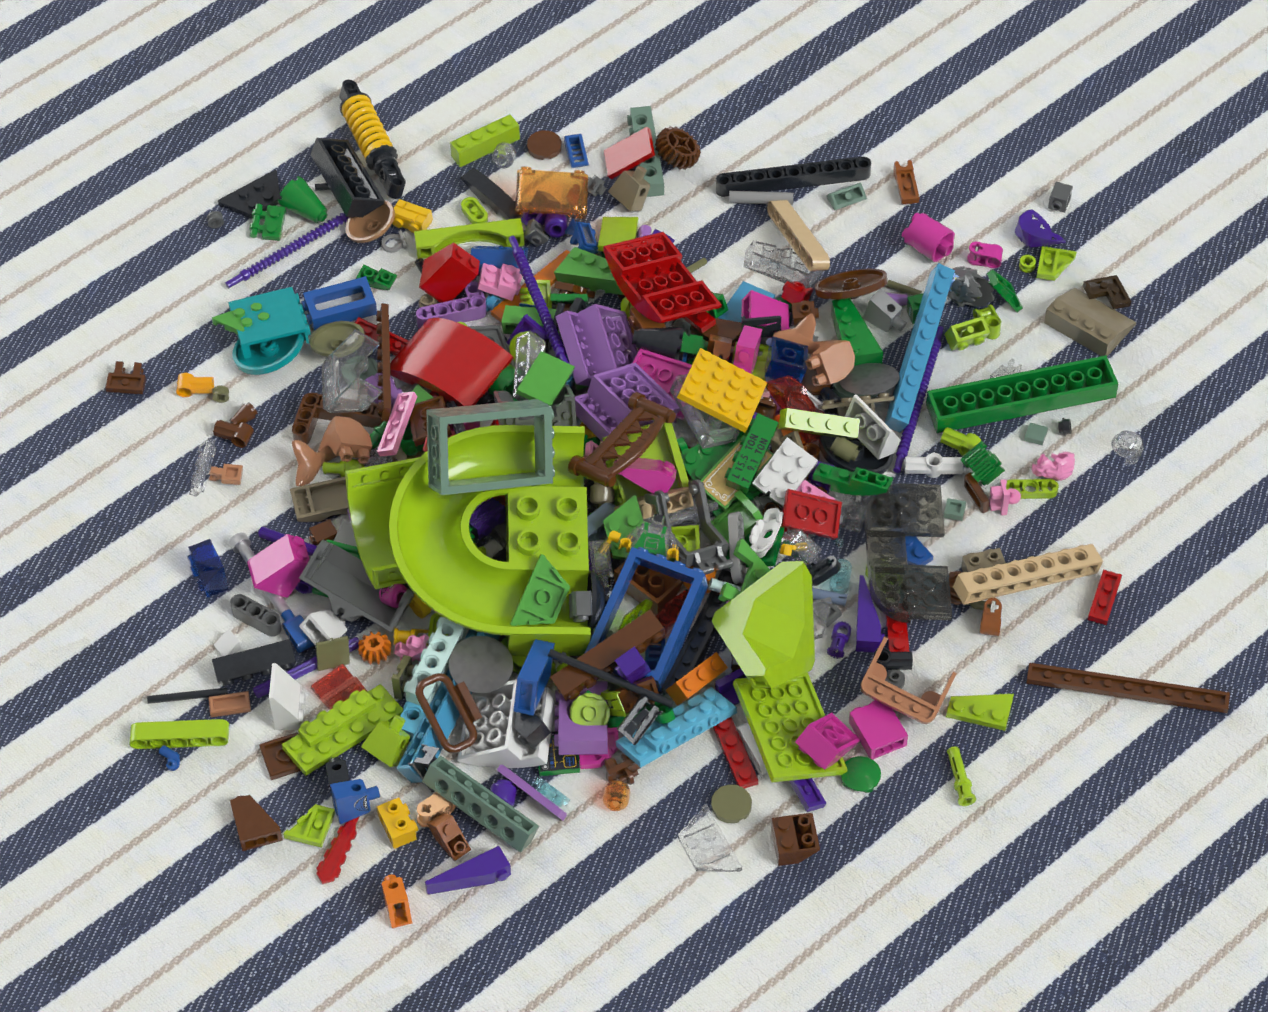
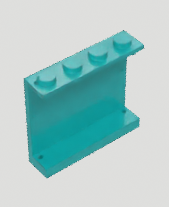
(284, 319)

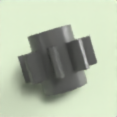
(595, 186)

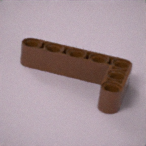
(312, 409)

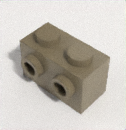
(982, 560)

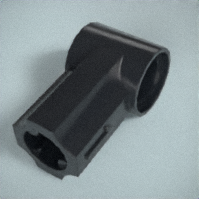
(895, 660)

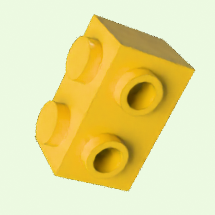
(397, 823)

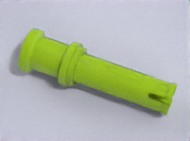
(962, 783)

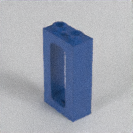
(345, 312)
(533, 677)

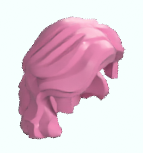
(1058, 470)

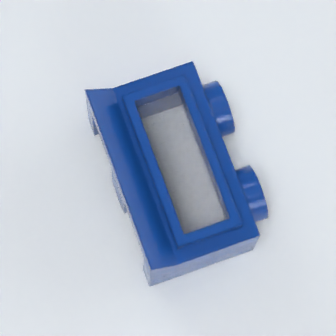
(582, 235)

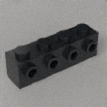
(253, 662)

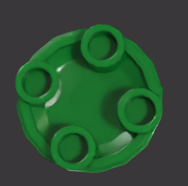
(862, 774)

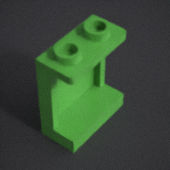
(748, 511)

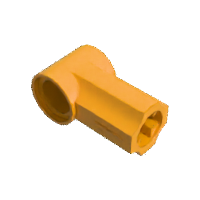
(188, 384)

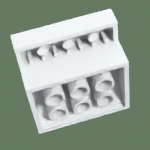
(496, 734)

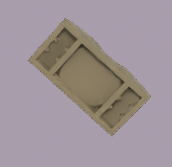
(320, 500)

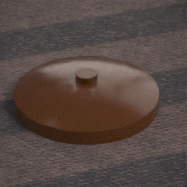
(851, 284)

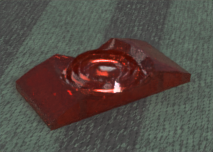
(793, 395)

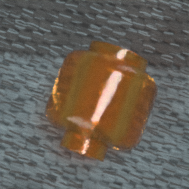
(616, 795)

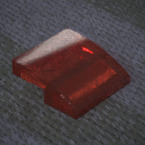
(336, 686)

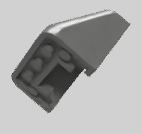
(563, 409)

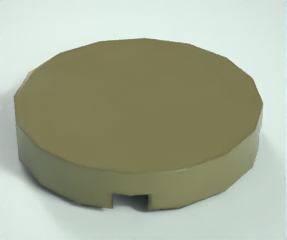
(731, 803)

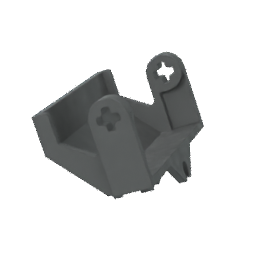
(349, 587)

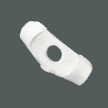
(771, 522)

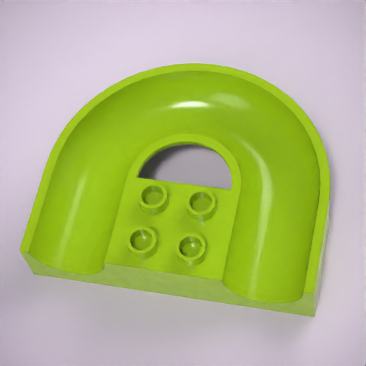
(454, 576)

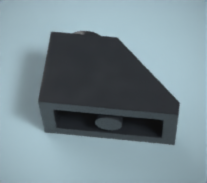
(530, 729)

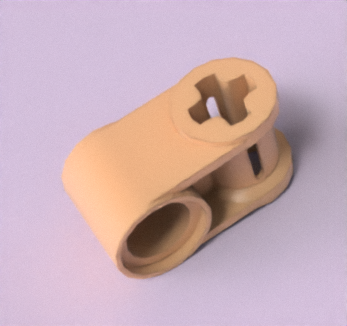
(432, 808)

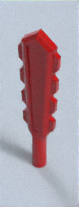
(336, 855)

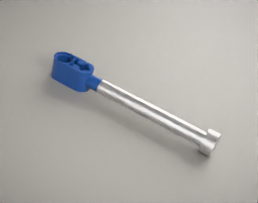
(240, 544)

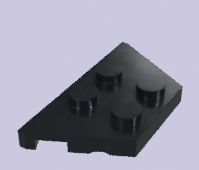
(261, 191)

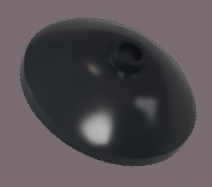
(599, 598)

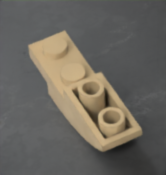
(679, 499)

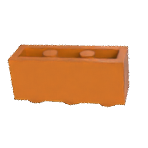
(696, 679)

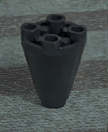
(660, 340)

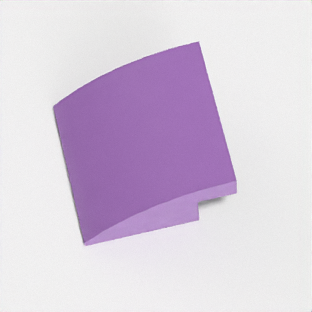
(596, 341)
(609, 394)

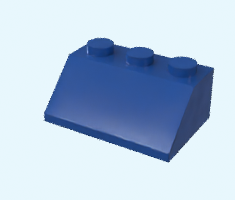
(495, 256)

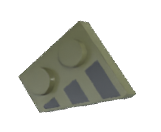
(399, 680)

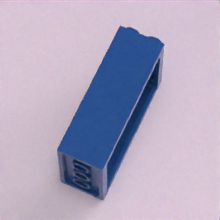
(684, 620)

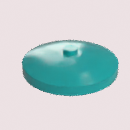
(268, 355)

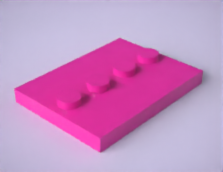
(662, 370)

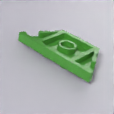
(232, 319)
(623, 521)
(542, 596)

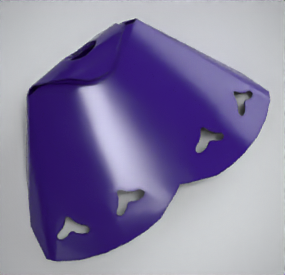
(1031, 234)

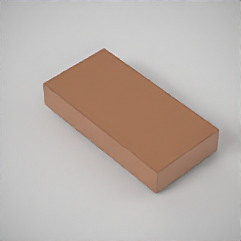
(229, 704)

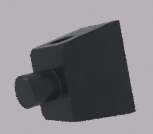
(337, 771)

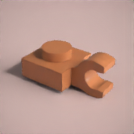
(228, 474)

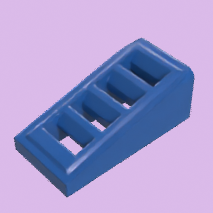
(575, 139)
(653, 654)

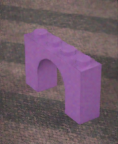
(576, 738)

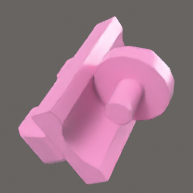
(1002, 497)
(413, 647)

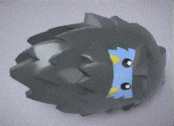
(969, 288)

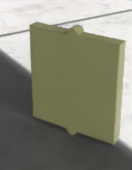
(332, 653)

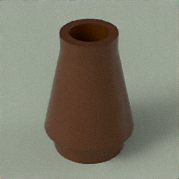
(244, 414)

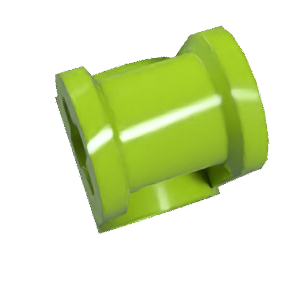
(992, 320)

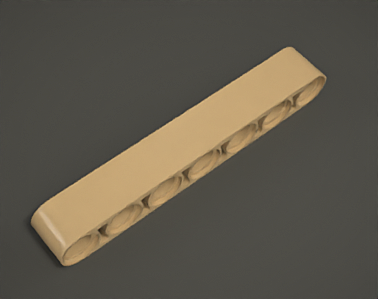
(798, 235)

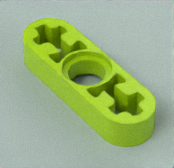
(1045, 493)

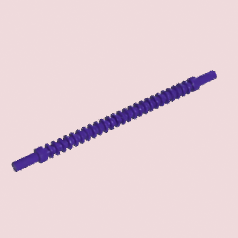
(245, 274)
(538, 300)
(908, 431)

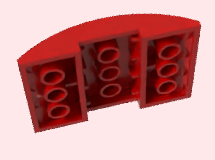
(656, 279)
(450, 361)

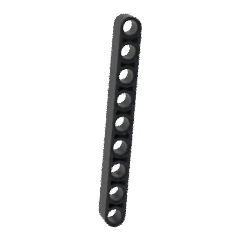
(794, 176)

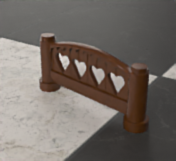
(642, 410)

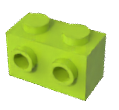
(967, 333)

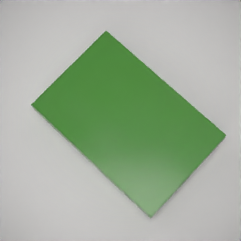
(545, 379)

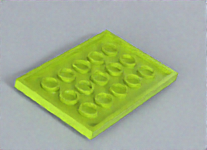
(777, 720)

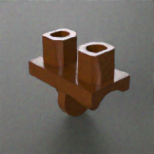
(623, 772)

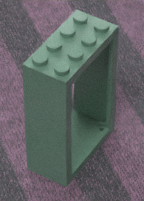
(438, 445)

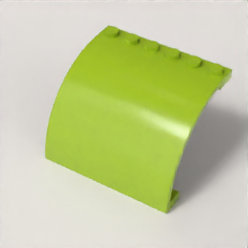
(369, 503)

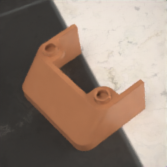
(921, 710)

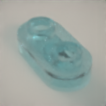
(841, 578)
(557, 797)

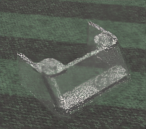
(340, 375)

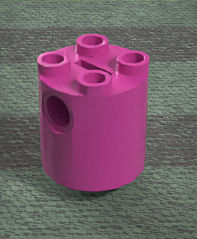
(929, 237)

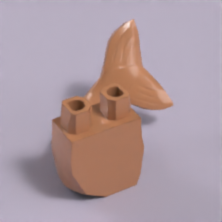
(830, 358)
(342, 438)

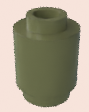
(844, 449)

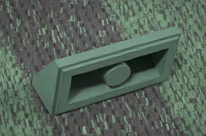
(847, 196)

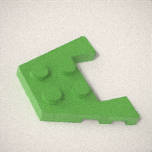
(755, 571)

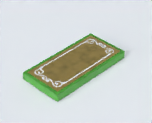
(715, 482)

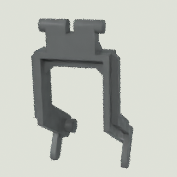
(705, 558)

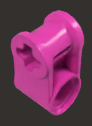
(987, 254)

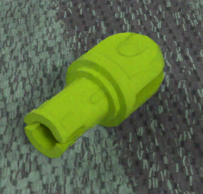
(340, 468)

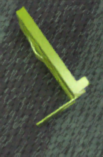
(617, 705)

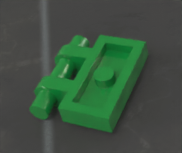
(273, 223)

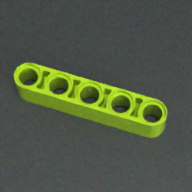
(179, 734)

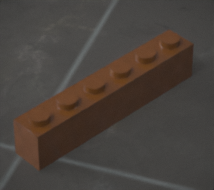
(638, 633)

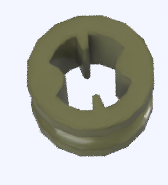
(220, 394)

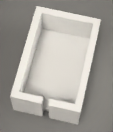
(784, 471)

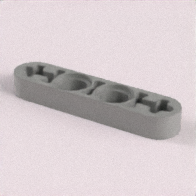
(736, 532)

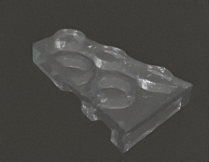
(206, 451)

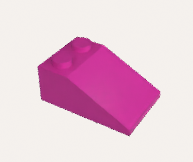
(651, 474)
(827, 740)

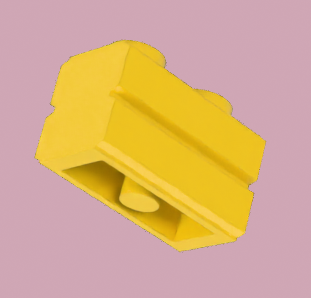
(411, 216)

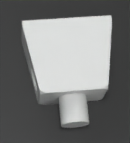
(323, 626)

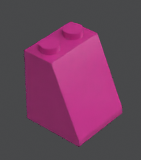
(279, 565)

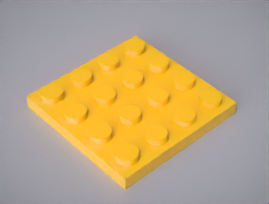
(722, 390)

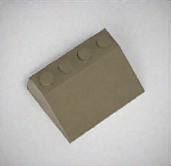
(1088, 321)

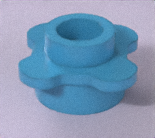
(492, 302)

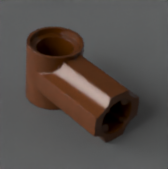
(237, 434)

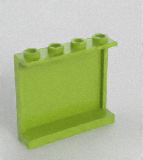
(663, 448)

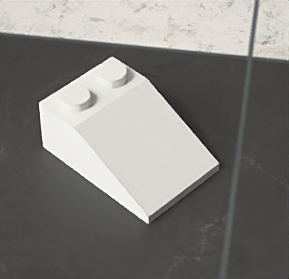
(285, 700)

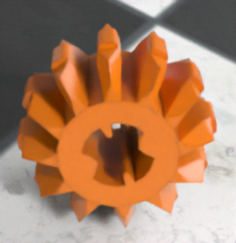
(374, 648)

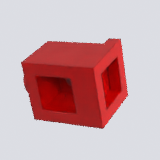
(796, 292)

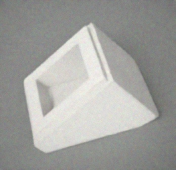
(227, 644)

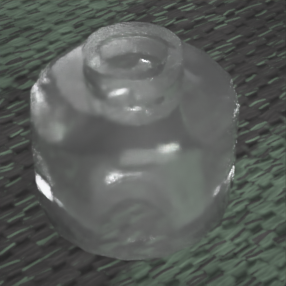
(504, 155)

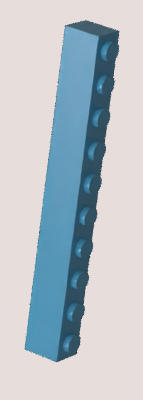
(919, 347)
(446, 715)

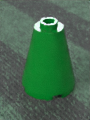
(301, 199)

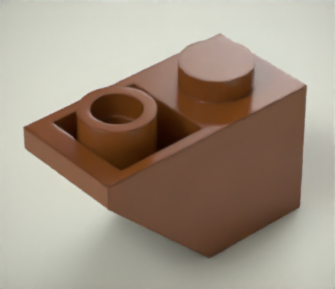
(449, 835)

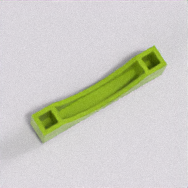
(495, 232)

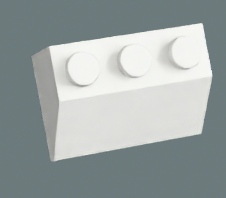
(872, 430)

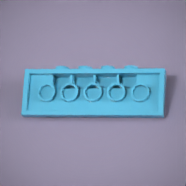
(690, 720)

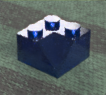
(786, 359)
(207, 568)

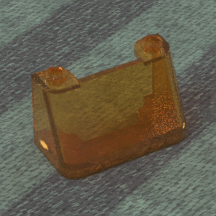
(551, 192)

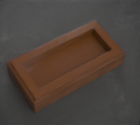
(976, 493)

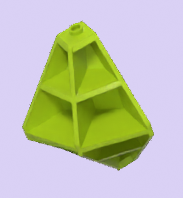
(771, 626)

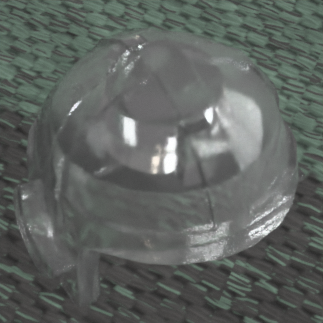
(1128, 445)

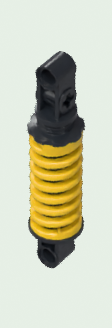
(371, 137)

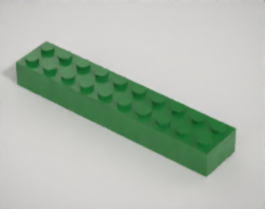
(1022, 394)

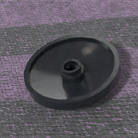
(864, 460)

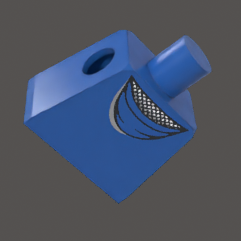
(352, 799)

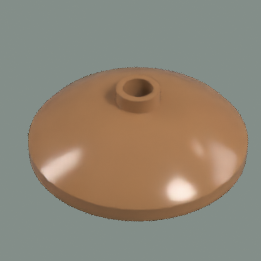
(372, 225)

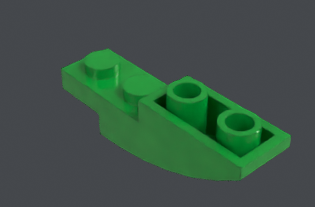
(859, 482)

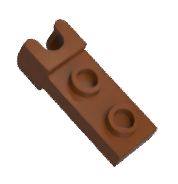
(906, 183)

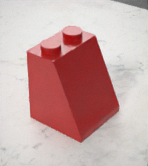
(448, 272)

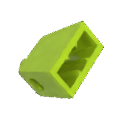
(388, 741)

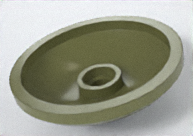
(331, 335)

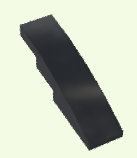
(490, 193)

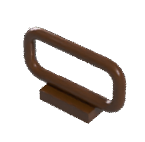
(463, 703)

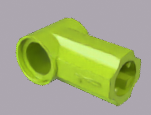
(959, 441)

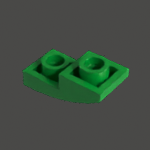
(377, 279)

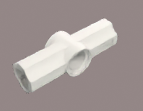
(933, 465)

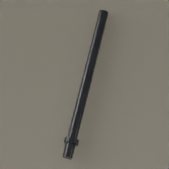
(563, 658)

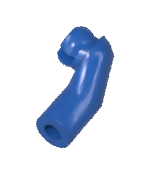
(173, 758)

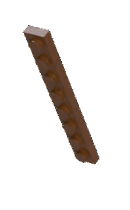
(383, 366)

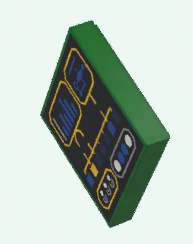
(559, 764)

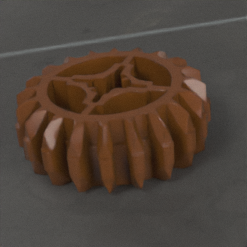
(677, 148)

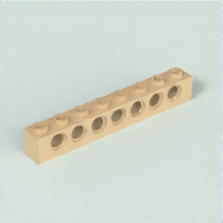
(1027, 573)

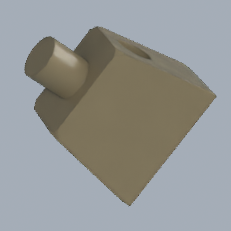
(631, 189)

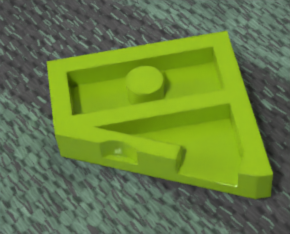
(1054, 262)
(312, 827)

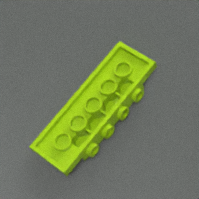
(340, 728)

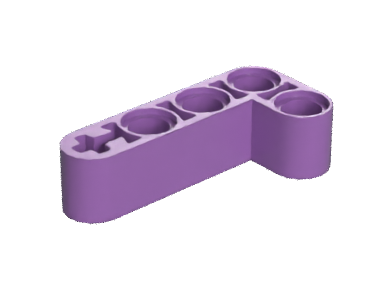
(459, 310)

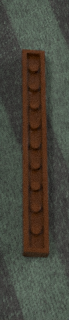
(1128, 687)

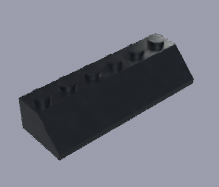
(346, 177)

